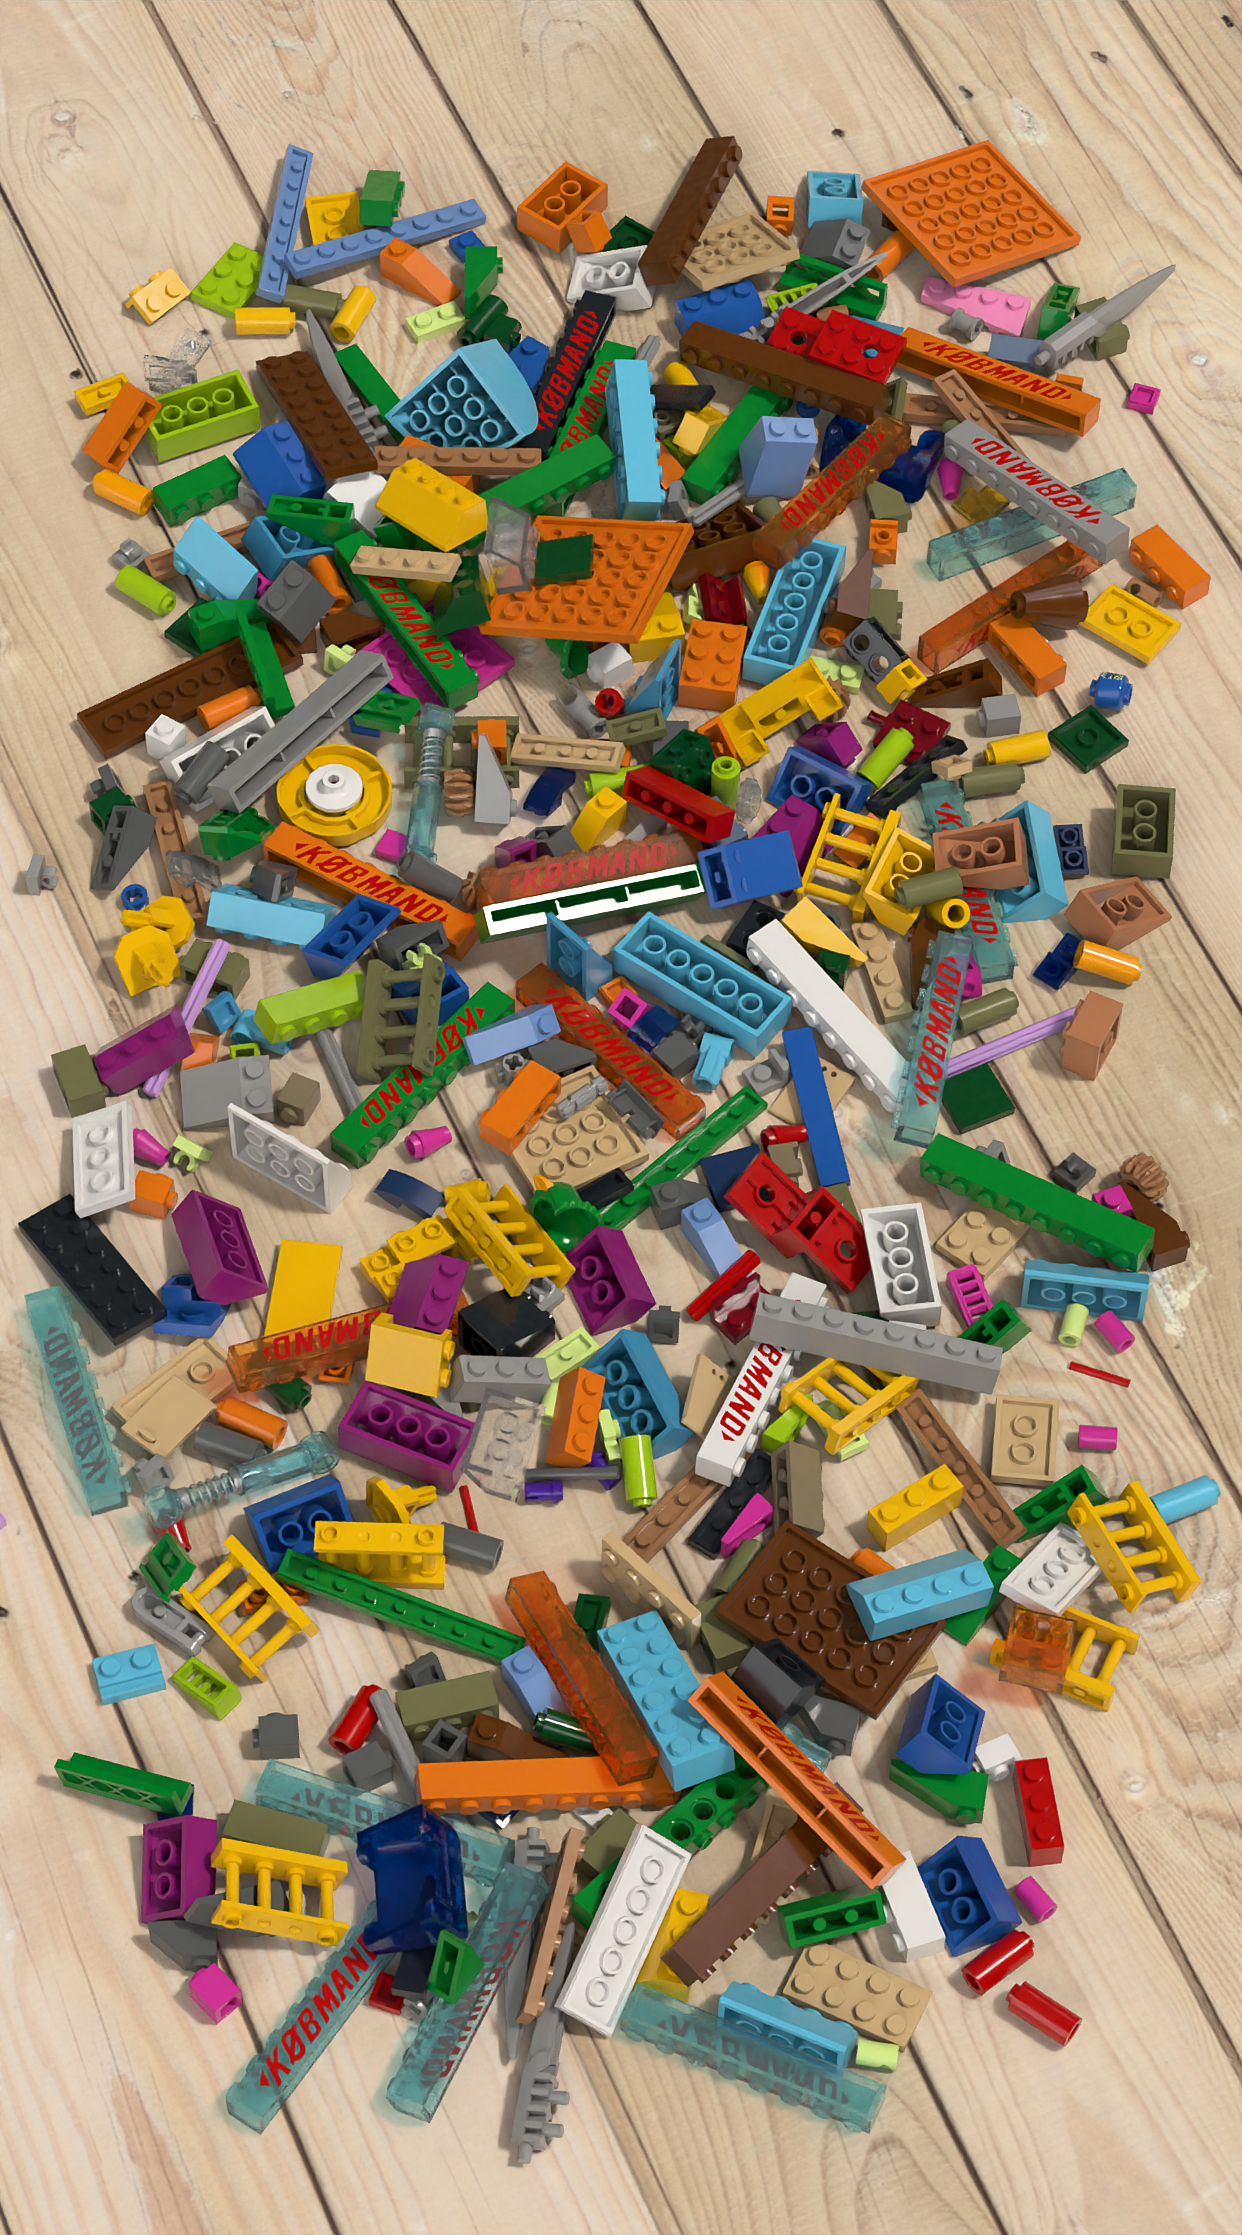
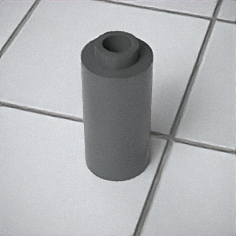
(200, 772)
(429, 876)
(227, 1444)
(472, 1546)

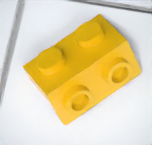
(159, 296)

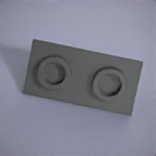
(644, 1118)

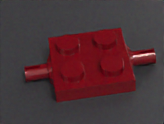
(922, 725)

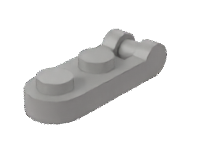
(171, 1621)

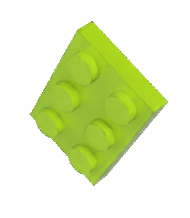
(230, 281)

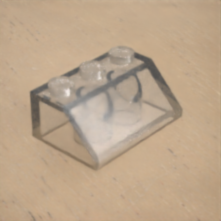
(510, 547)
(502, 1443)

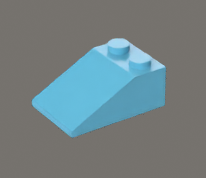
(833, 197)

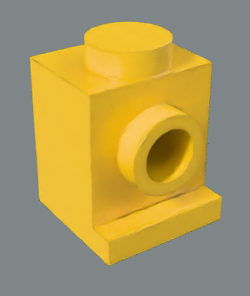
(901, 682)

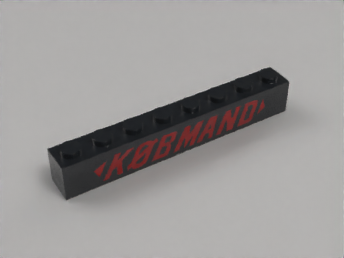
(567, 370)

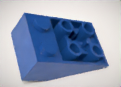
(749, 870)
(453, 996)

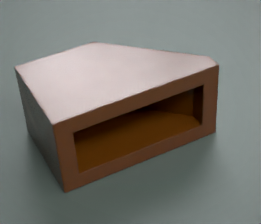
(349, 629)

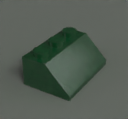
(463, 600)

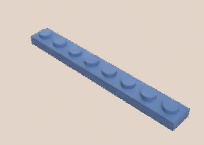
(284, 223)
(372, 241)

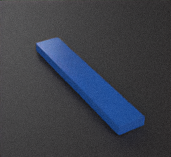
(815, 1107)

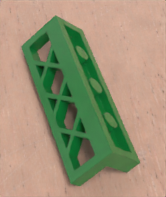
(857, 299)
(264, 666)
(124, 1783)

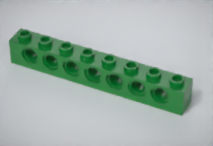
(683, 1822)

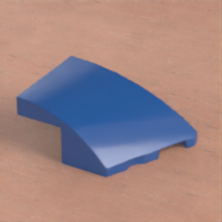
(187, 1310)

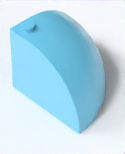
(469, 402)

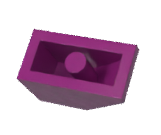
(832, 742)
(515, 850)

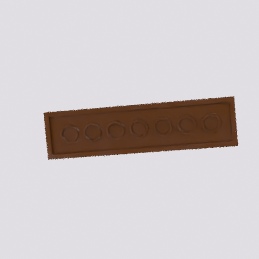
(316, 415)
(177, 693)

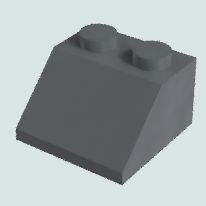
(836, 242)
(296, 601)

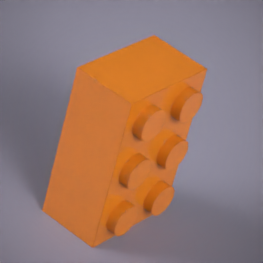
(557, 202)
(712, 665)

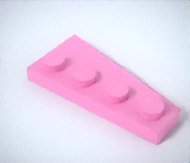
(998, 309)

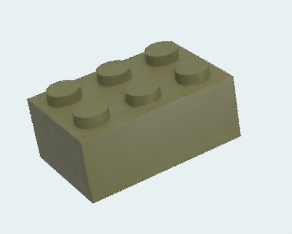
(1143, 831)

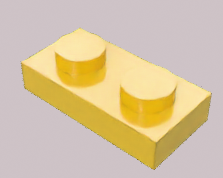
(100, 394)

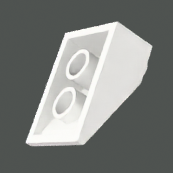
(614, 275)

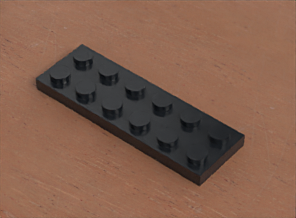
(93, 1270)

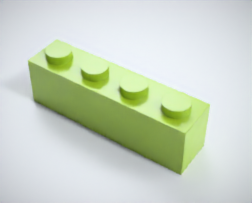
(311, 1008)

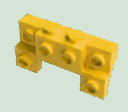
(776, 706)
(424, 1240)

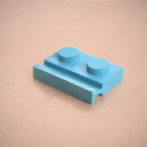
(129, 1674)

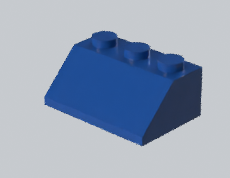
(727, 308)
(279, 465)
(816, 782)
(348, 936)
(291, 1518)
(940, 1729)
(968, 1895)

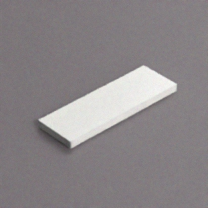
(623, 1930)

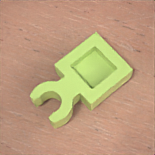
(693, 606)
(608, 1432)

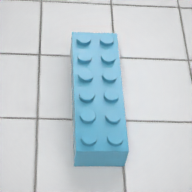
(633, 441)
(794, 612)
(702, 983)
(657, 1686)

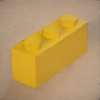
(914, 1507)

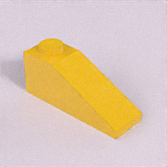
(698, 429)
(817, 932)

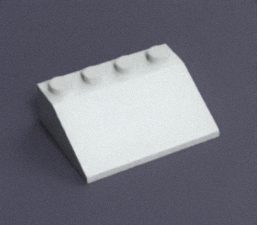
(287, 1160)

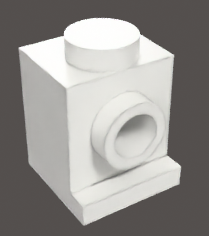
(996, 1758)

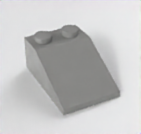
(212, 1087)

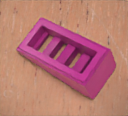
(965, 1280)
(750, 1523)

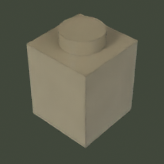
(298, 1099)

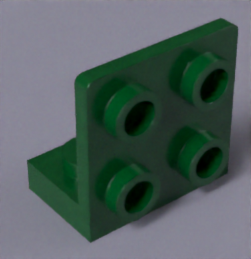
(687, 759)

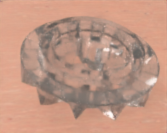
(748, 800)

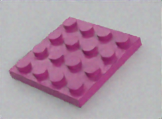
(478, 649)

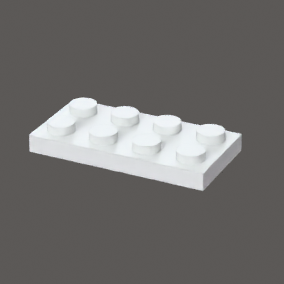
(103, 1159)
(1053, 1573)

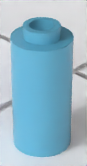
(1186, 1498)

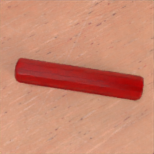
(723, 1284)

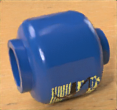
(1111, 691)

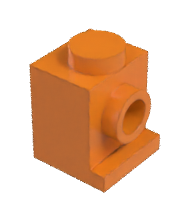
(780, 220)
(883, 540)

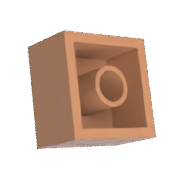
(1090, 1035)

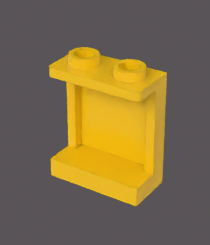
(409, 1357)

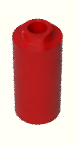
(356, 1722)
(998, 1961)
(1043, 2013)

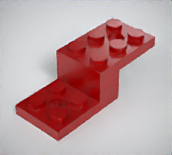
(840, 343)
(801, 1221)

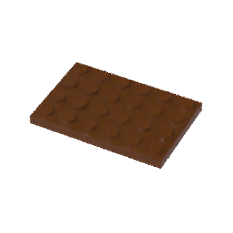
(802, 1598)

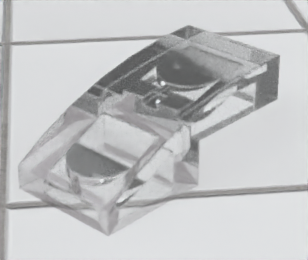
(168, 370)
(192, 869)

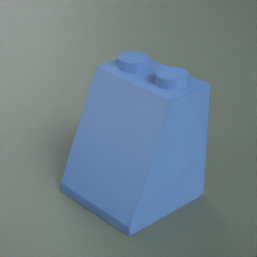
(777, 456)

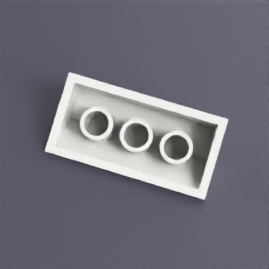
(233, 736)
(902, 1264)

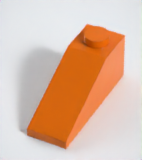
(416, 273)

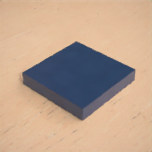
(724, 1169)

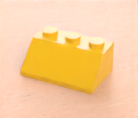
(901, 860)
(681, 1915)

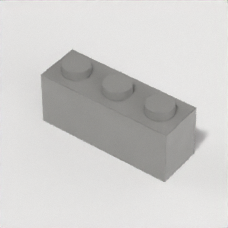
(515, 1376)

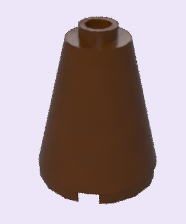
(1052, 603)

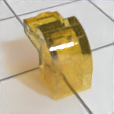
(979, 506)

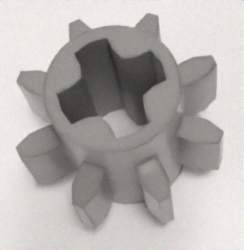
(509, 1067)

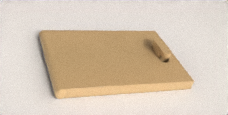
(787, 1103)
(705, 1395)
(168, 1417)

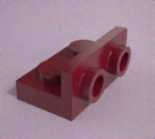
(722, 600)
(734, 1310)

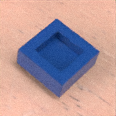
(459, 242)

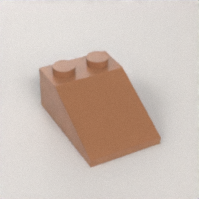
(985, 854)
(1116, 913)

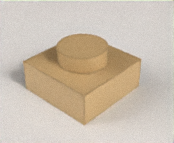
(951, 767)

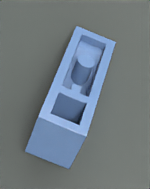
(512, 1033)
(710, 1236)
(531, 1684)

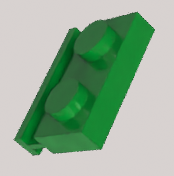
(387, 711)
(168, 1566)

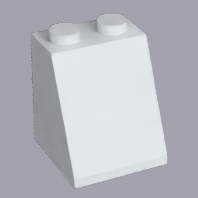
(363, 491)

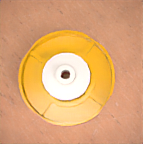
(336, 794)

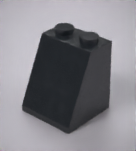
(505, 1326)
(777, 1680)

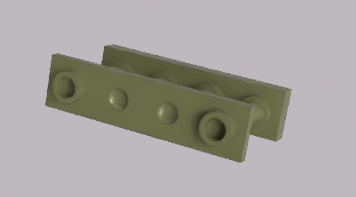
(460, 733)
(376, 1012)

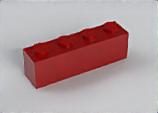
(678, 804)

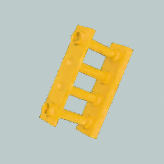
(855, 902)
(495, 1249)
(858, 1417)
(1154, 1535)
(385, 1552)
(276, 1601)
(1077, 1685)
(282, 1865)

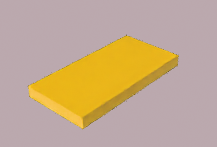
(303, 1285)

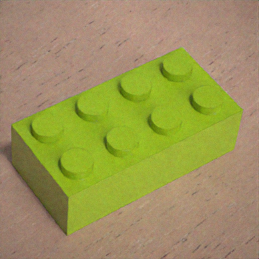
(202, 416)

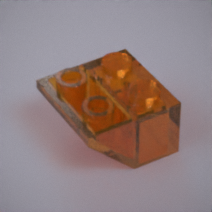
(1037, 1650)

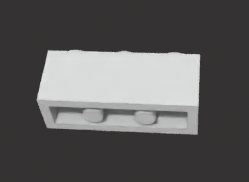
(911, 1913)

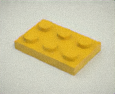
(333, 216)
(1130, 623)

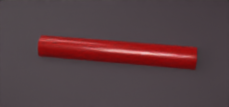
(1099, 1374)
(468, 1508)

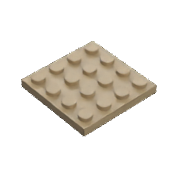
(737, 250)
(582, 1145)

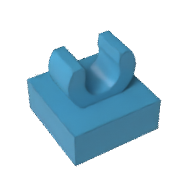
(222, 1012)

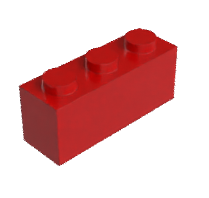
(1038, 1812)

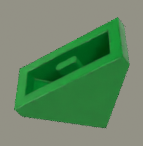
(453, 1967)

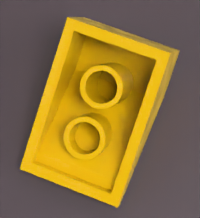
(660, 631)

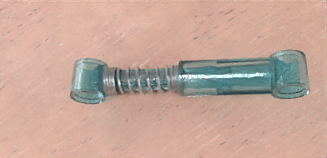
(436, 725)
(312, 1455)

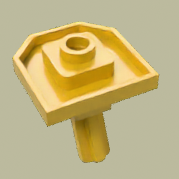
(165, 914)
(146, 959)
(396, 1504)

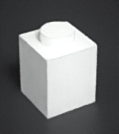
(609, 665)
(165, 737)

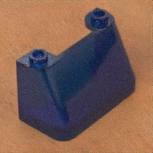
(910, 471)
(416, 1881)

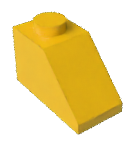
(599, 819)

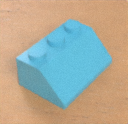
(214, 564)

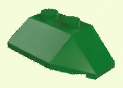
(232, 833)

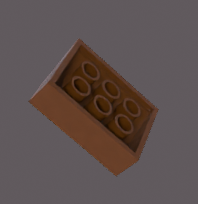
(718, 546)

